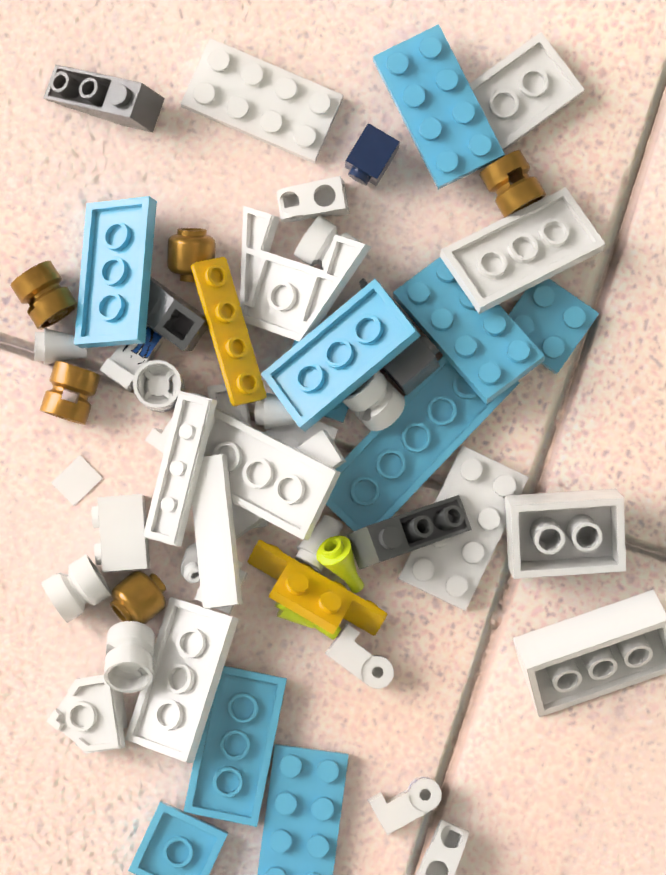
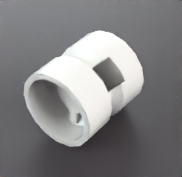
(317, 242)
(158, 385)
(376, 403)
(74, 590)
(129, 656)

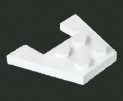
(286, 293)

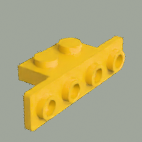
(228, 331)
(313, 594)

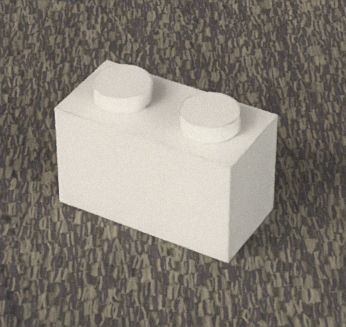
(121, 532)

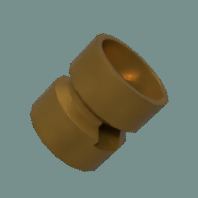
(524, 189)
(45, 296)
(74, 380)

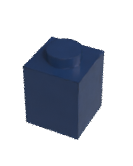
(371, 156)

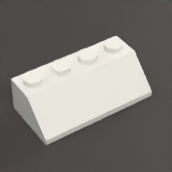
(594, 653)

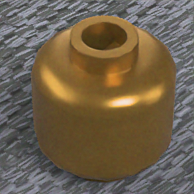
(186, 248)
(138, 597)

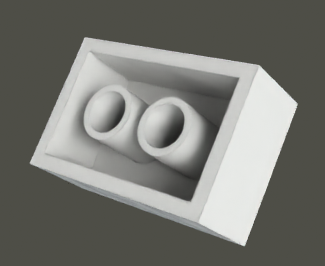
(565, 533)

